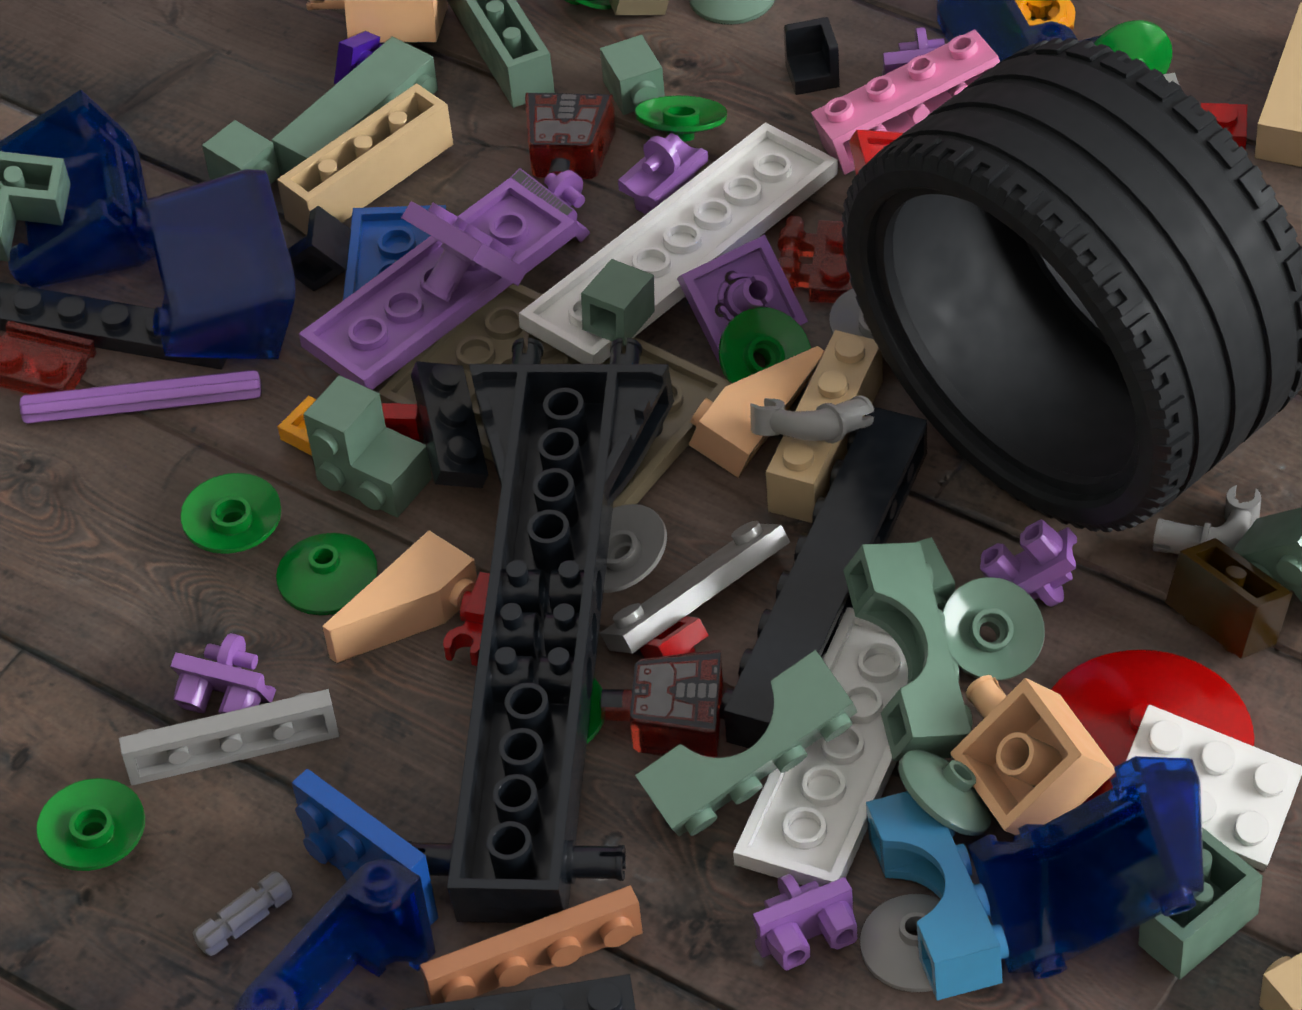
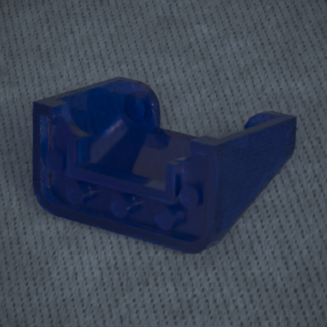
(100, 202)
(219, 267)
(1097, 866)
(367, 922)

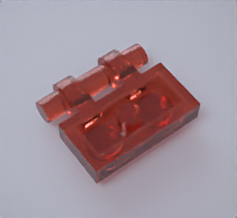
(828, 273)

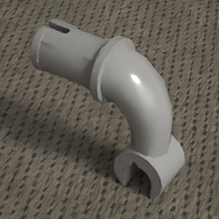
(825, 423)
(1175, 537)

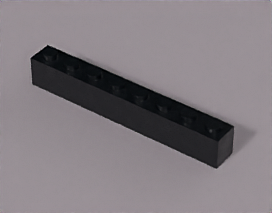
(813, 596)

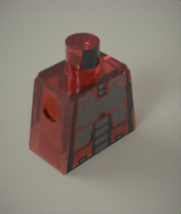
(569, 132)
(671, 703)

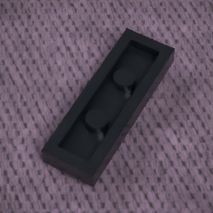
(449, 425)

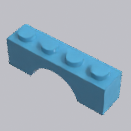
(955, 938)

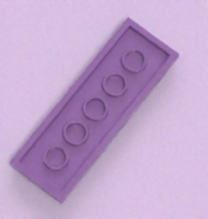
(398, 319)

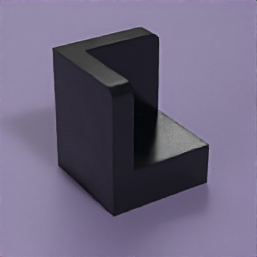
(811, 55)
(322, 252)

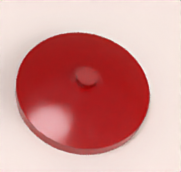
(1117, 687)

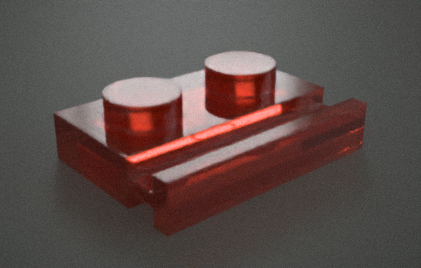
(42, 359)

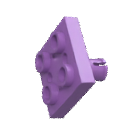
(462, 247)
(757, 284)

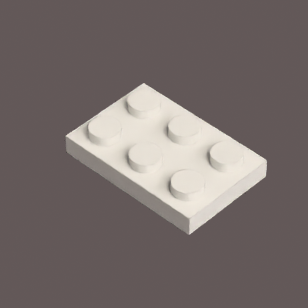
(1241, 785)

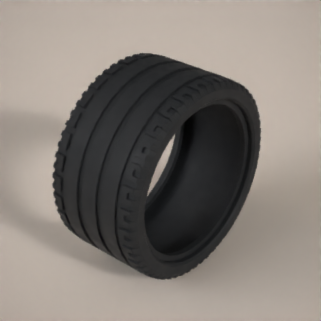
(1079, 282)

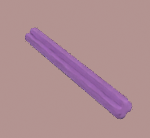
(140, 396)

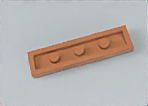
(533, 948)

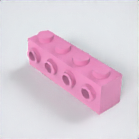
(903, 95)

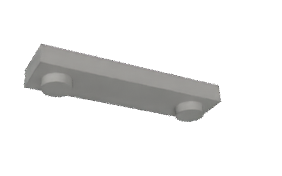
(642, 623)
(229, 737)

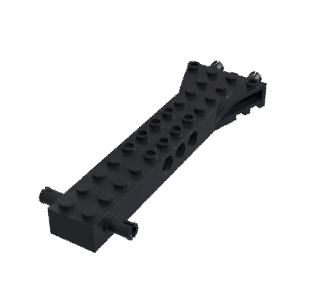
(562, 454)

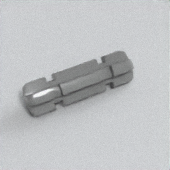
(242, 913)

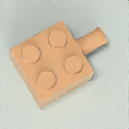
(387, 18)
(1029, 754)

